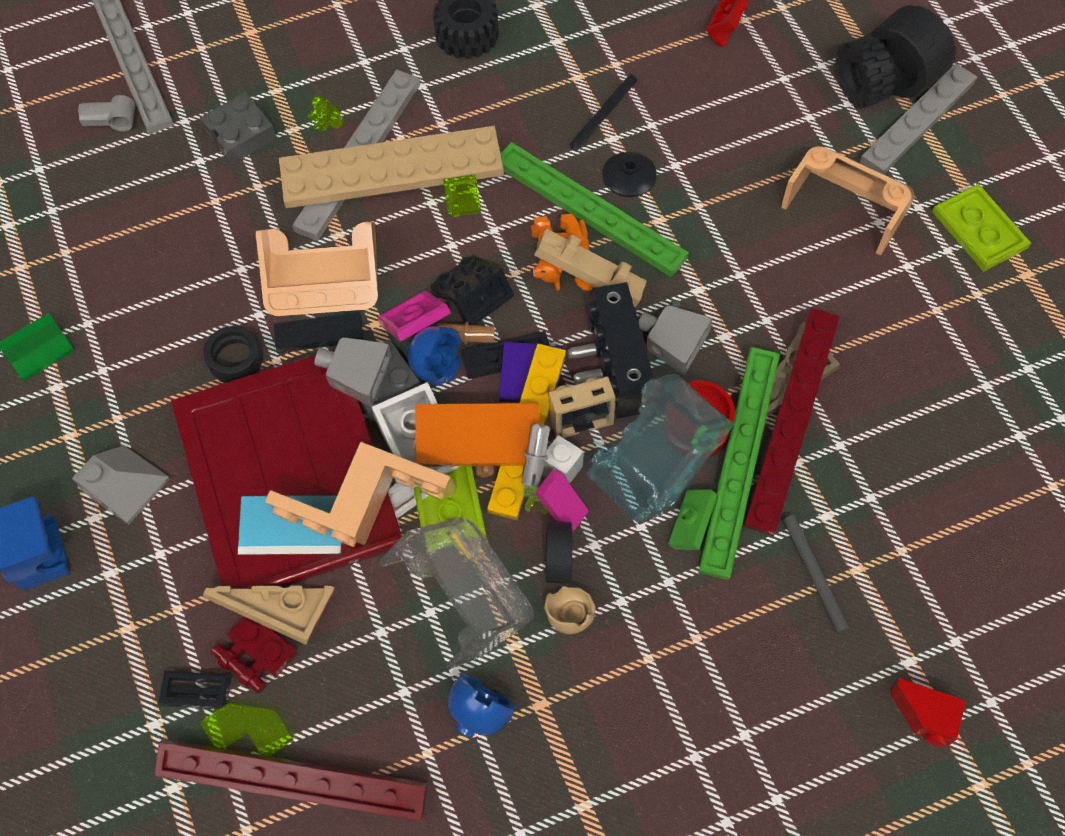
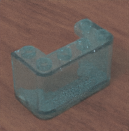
(660, 448)

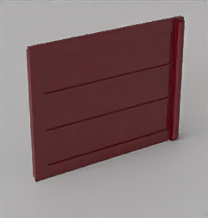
(279, 435)

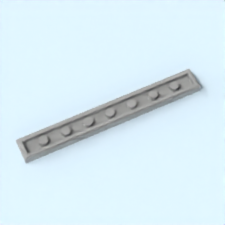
(133, 65)

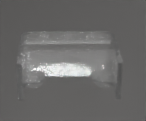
(471, 579)

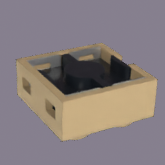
(582, 407)

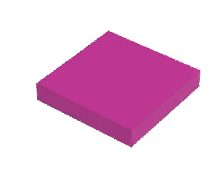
(413, 315)

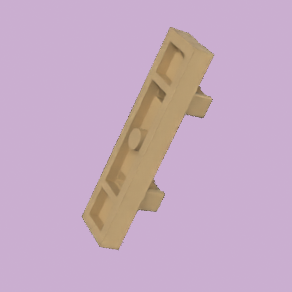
(586, 264)

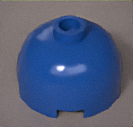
(434, 355)
(478, 708)

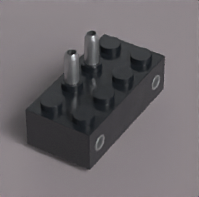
(618, 345)

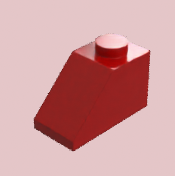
(929, 712)

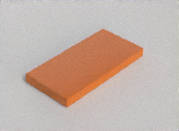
(473, 434)

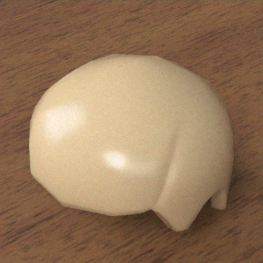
(570, 610)

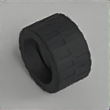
(928, 42)

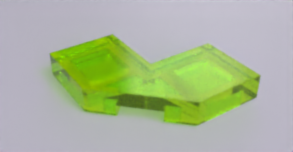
(237, 720)

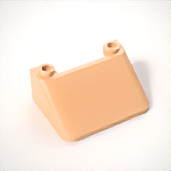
(318, 277)

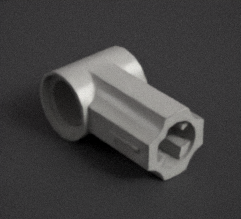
(116, 114)

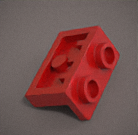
(726, 20)

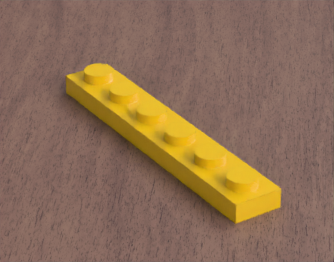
(541, 379)

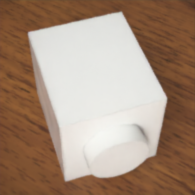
(564, 458)

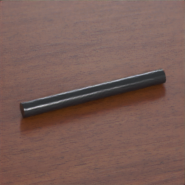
(603, 112)

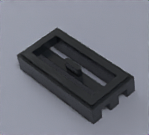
(222, 692)

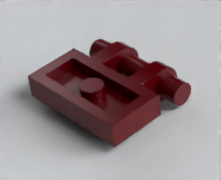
(260, 644)

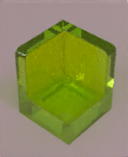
(461, 195)

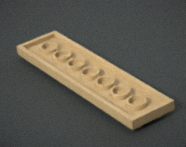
(389, 166)

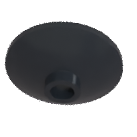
(629, 182)

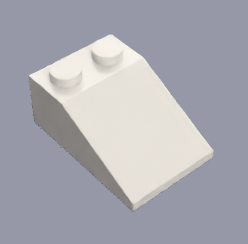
(397, 423)

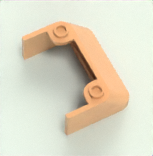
(857, 179)

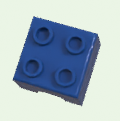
(30, 545)

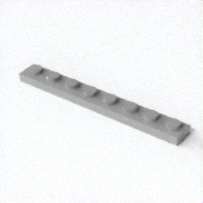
(373, 129)

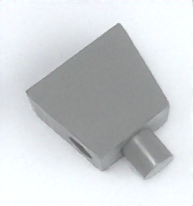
(676, 336)
(356, 367)

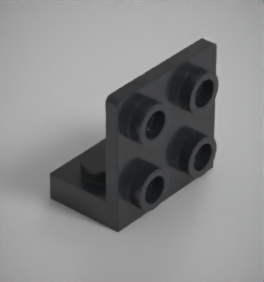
(474, 288)

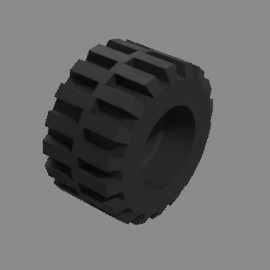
(466, 26)

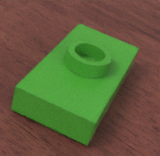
(692, 519)

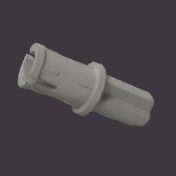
(536, 455)

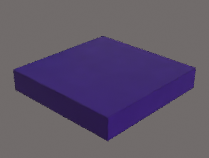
(515, 369)

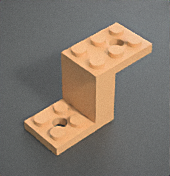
(362, 495)

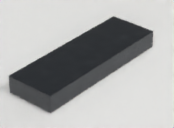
(317, 332)
(488, 358)

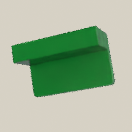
(36, 347)

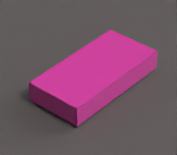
(561, 499)

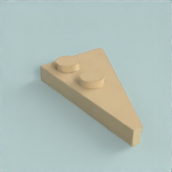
(285, 610)

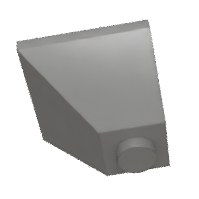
(120, 482)

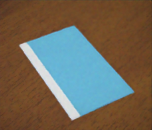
(268, 534)

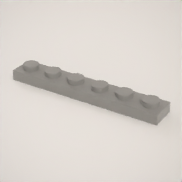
(918, 119)

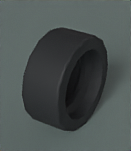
(225, 337)
(559, 552)

